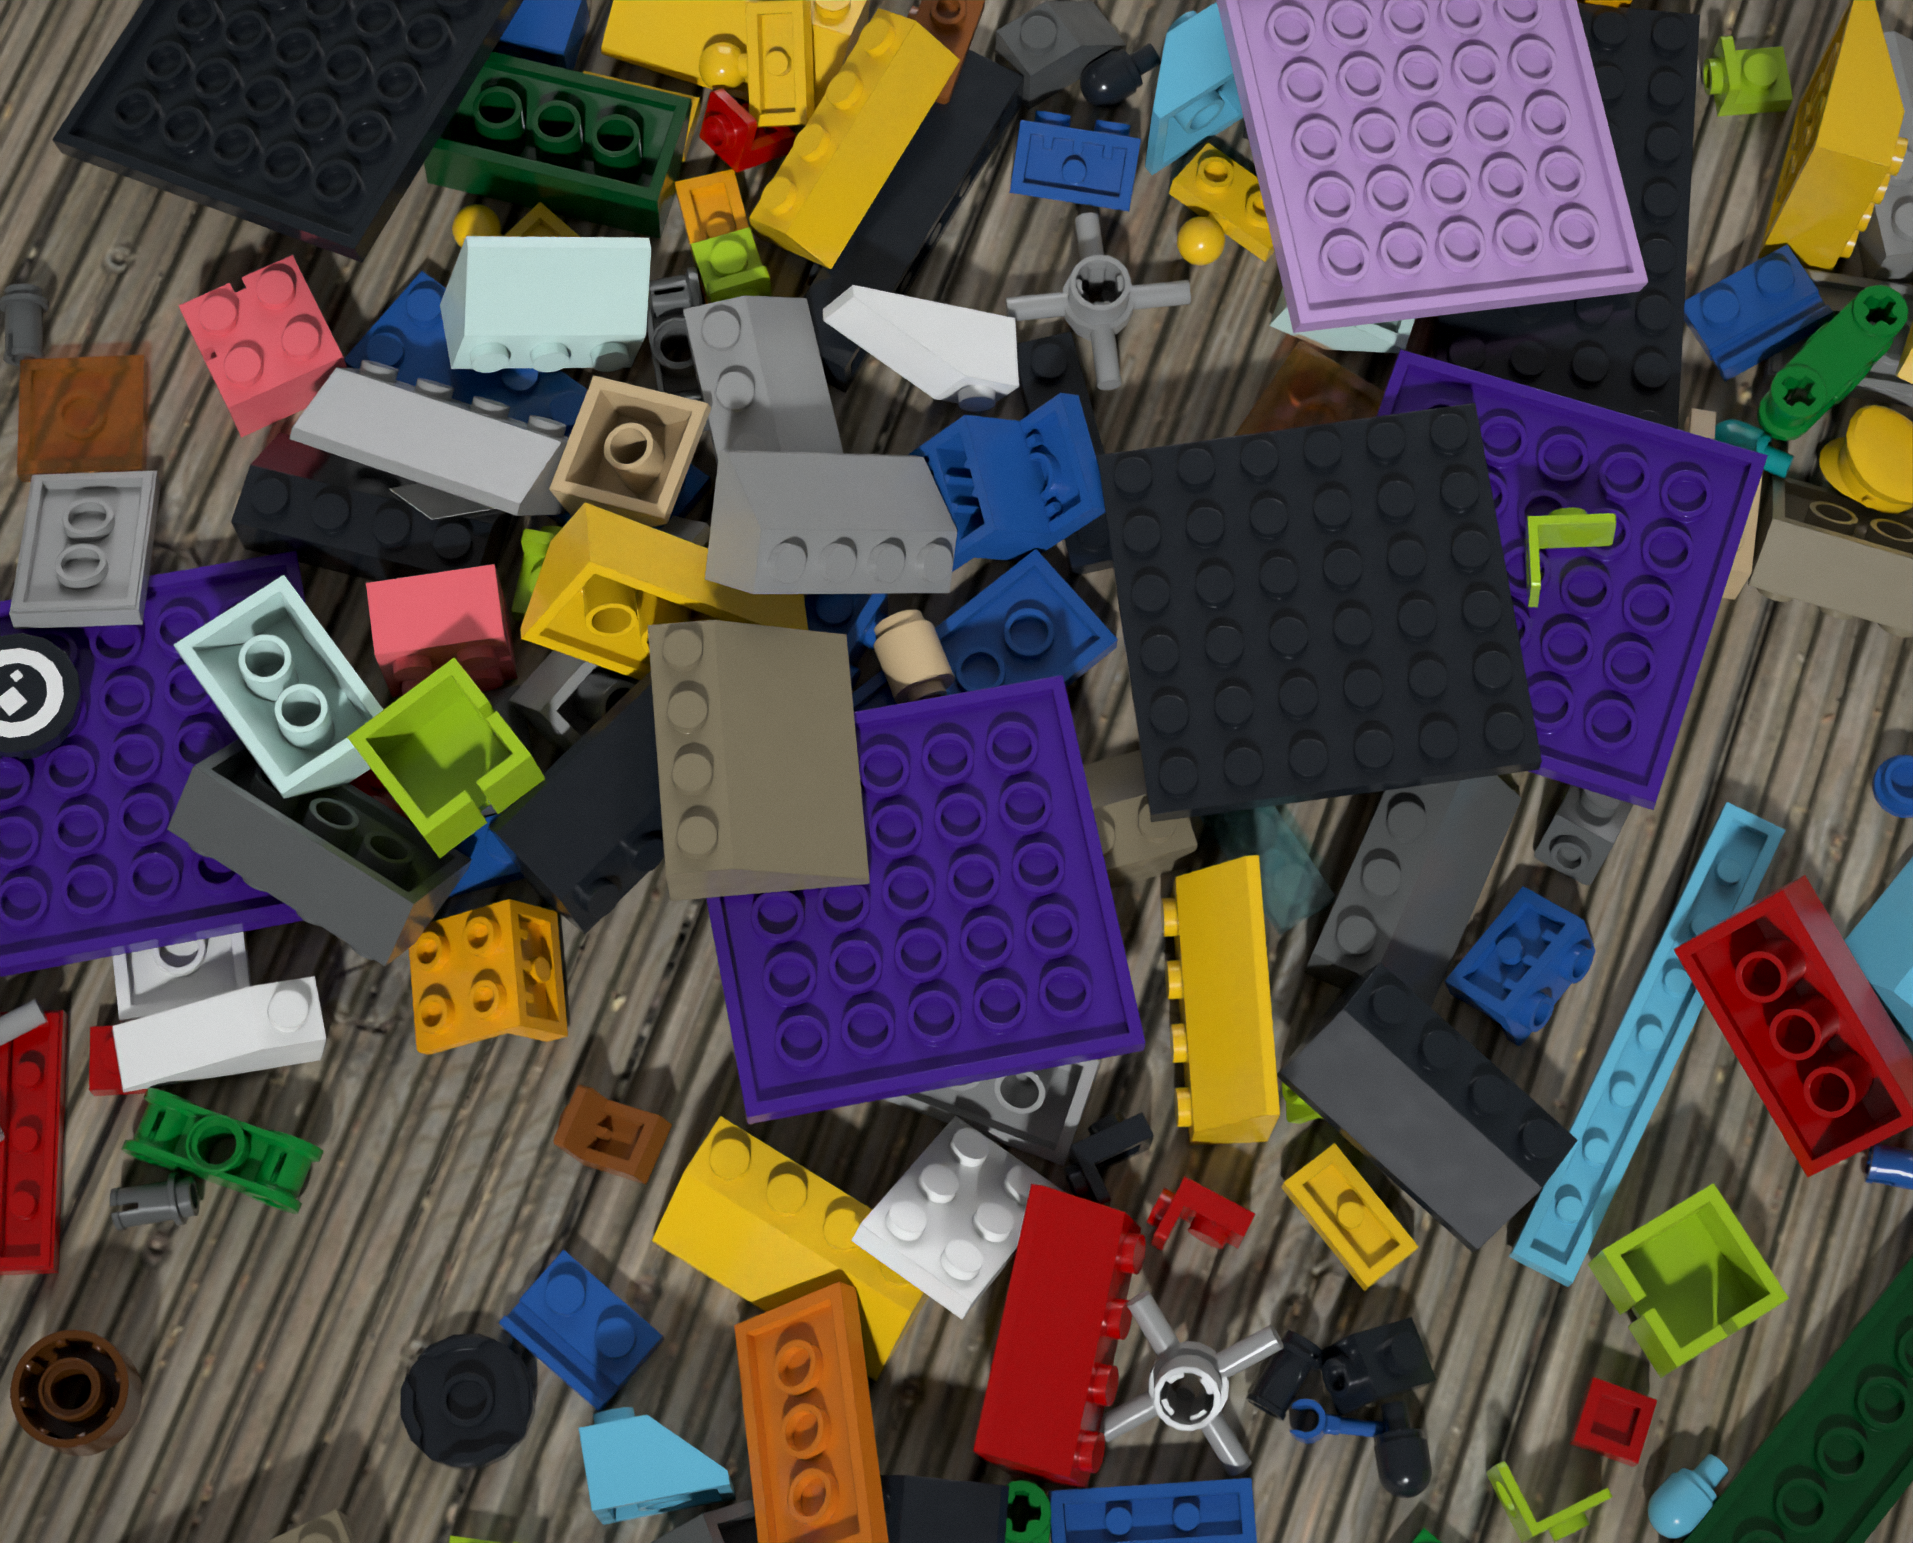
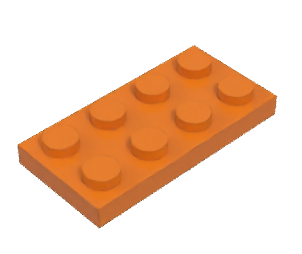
(810, 1422)

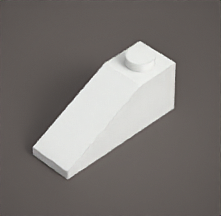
(934, 345)
(223, 1036)

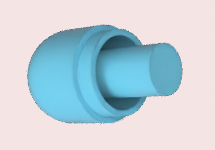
(1685, 1498)

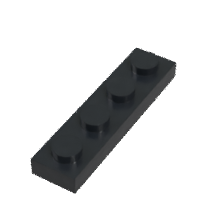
(1044, 371)

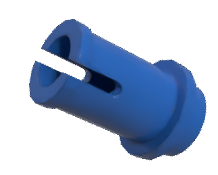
(1889, 1166)

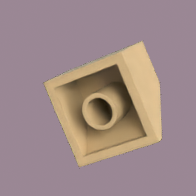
(629, 451)

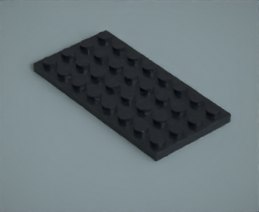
(1624, 346)

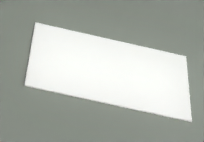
(437, 503)

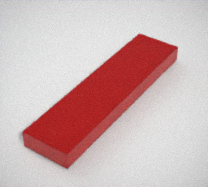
(32, 1146)

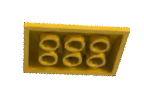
(1839, 146)

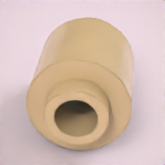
(912, 657)

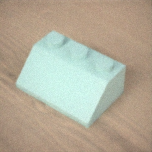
(547, 303)
(283, 689)

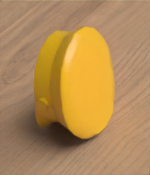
(1873, 460)

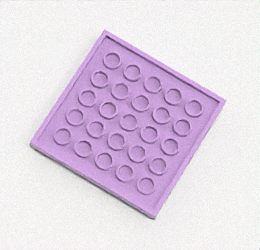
(1430, 156)

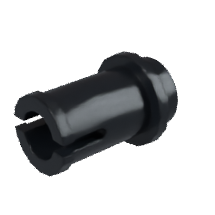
(1284, 1375)

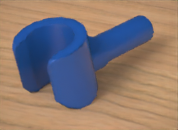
(1333, 1424)

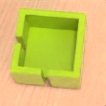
(443, 759)
(1687, 1280)

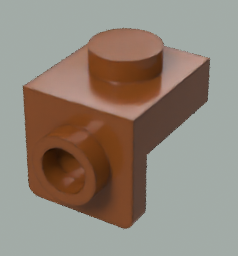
(611, 1135)

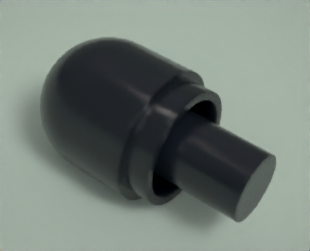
(1117, 75)
(1402, 1453)

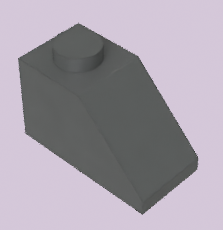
(1054, 46)

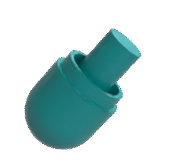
(1753, 438)

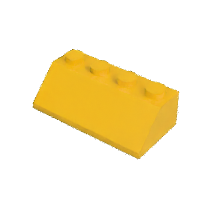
(675, 33)
(853, 139)
(617, 576)
(1223, 1004)
(780, 1235)

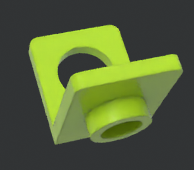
(1562, 530)
(1521, 1517)

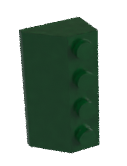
(567, 142)

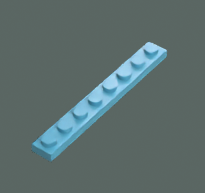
(1642, 1052)

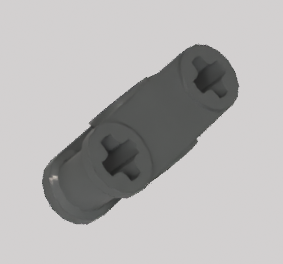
(667, 332)

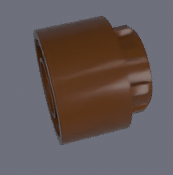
(47, 1370)

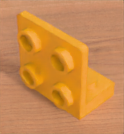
(488, 977)

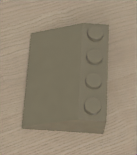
(755, 759)

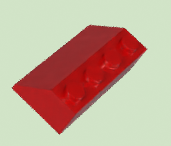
(1804, 1025)
(1060, 1339)

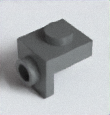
(1582, 833)

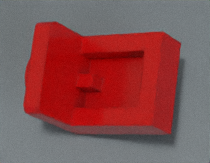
(735, 134)

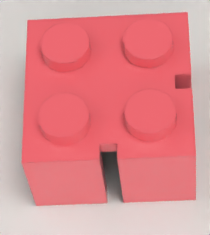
(264, 344)
(437, 617)

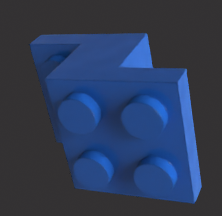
(1016, 481)

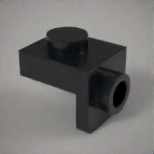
(1109, 1143)
(1375, 1365)

